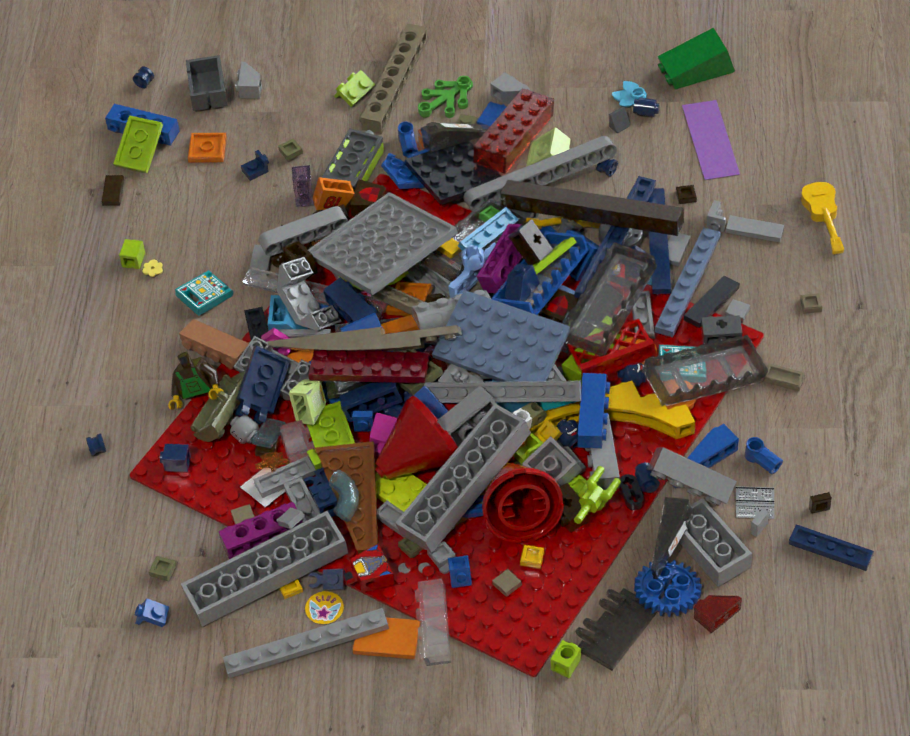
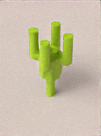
(593, 496)

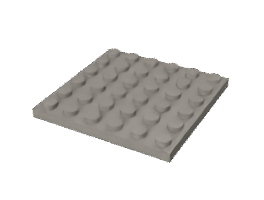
(381, 243)

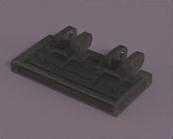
(614, 632)

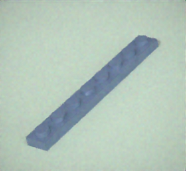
(687, 282)

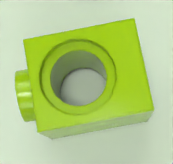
(565, 666)

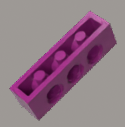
(500, 262)
(250, 531)

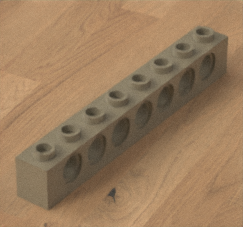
(393, 78)

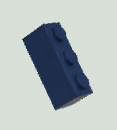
(347, 301)
(370, 397)

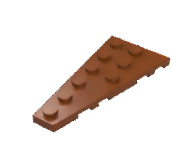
(359, 464)

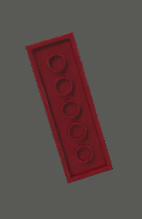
(369, 366)

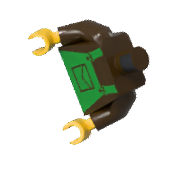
(192, 379)

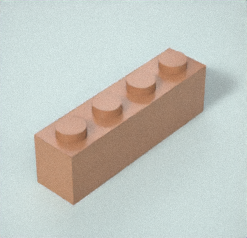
(212, 343)

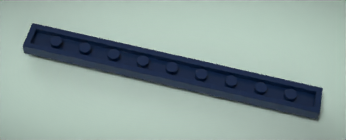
(640, 191)

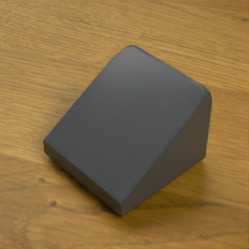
(619, 120)

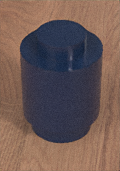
(646, 107)
(646, 481)

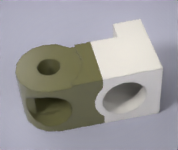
(531, 413)

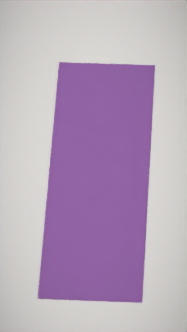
(710, 139)

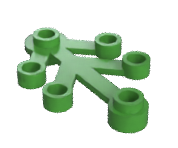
(462, 85)

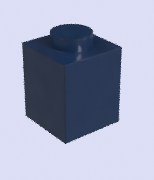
(175, 457)

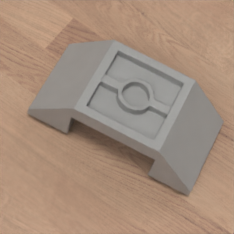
(299, 299)
(295, 373)

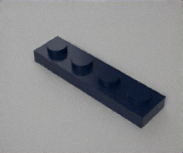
(831, 547)

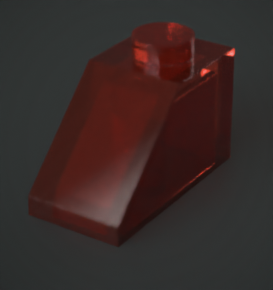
(716, 610)

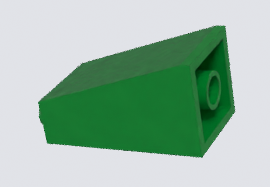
(696, 60)

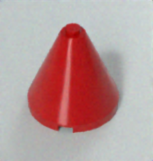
(414, 442)
(522, 503)

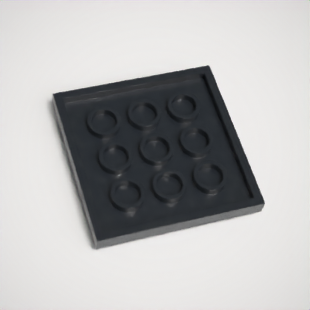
(450, 172)

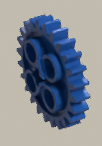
(678, 596)

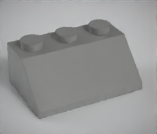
(466, 414)

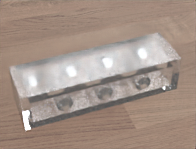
(434, 622)

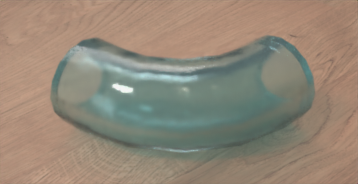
(347, 493)

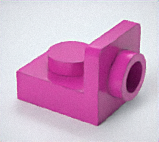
(275, 334)

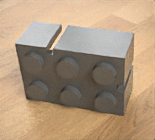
(206, 83)

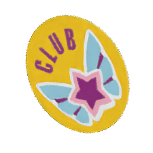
(324, 607)

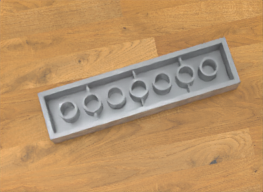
(463, 478)
(264, 568)

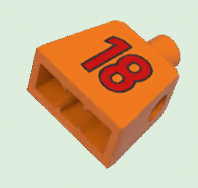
(332, 193)

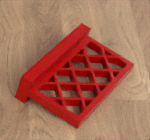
(617, 359)

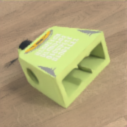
(308, 400)

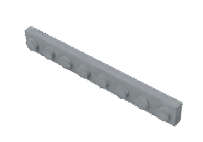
(509, 391)
(305, 643)

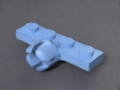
(473, 262)

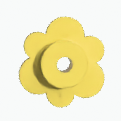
(152, 268)

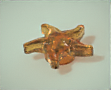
(272, 461)

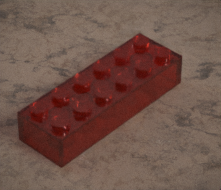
(513, 130)

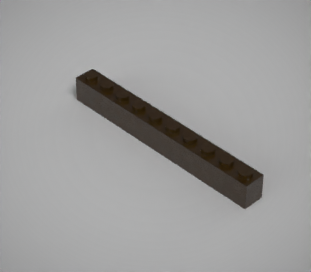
(592, 207)

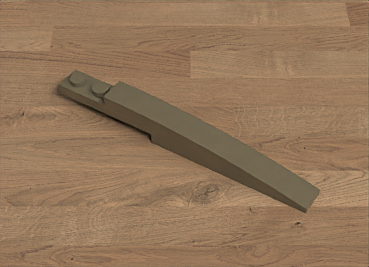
(368, 340)

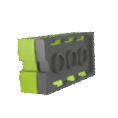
(355, 157)

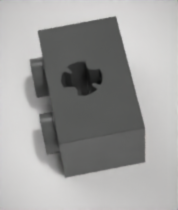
(720, 328)

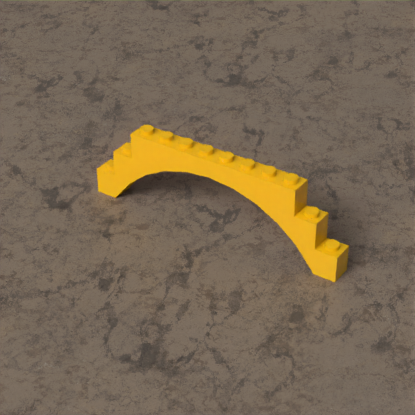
(628, 406)

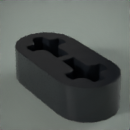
(627, 493)

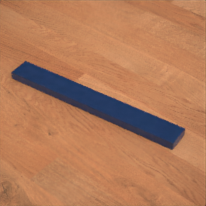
(659, 249)

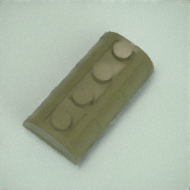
(218, 412)

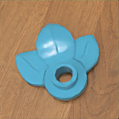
(629, 94)

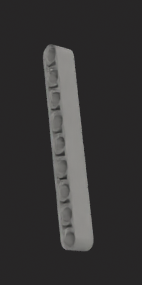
(545, 170)

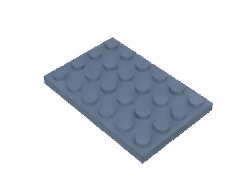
(501, 340)

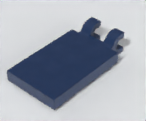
(261, 384)

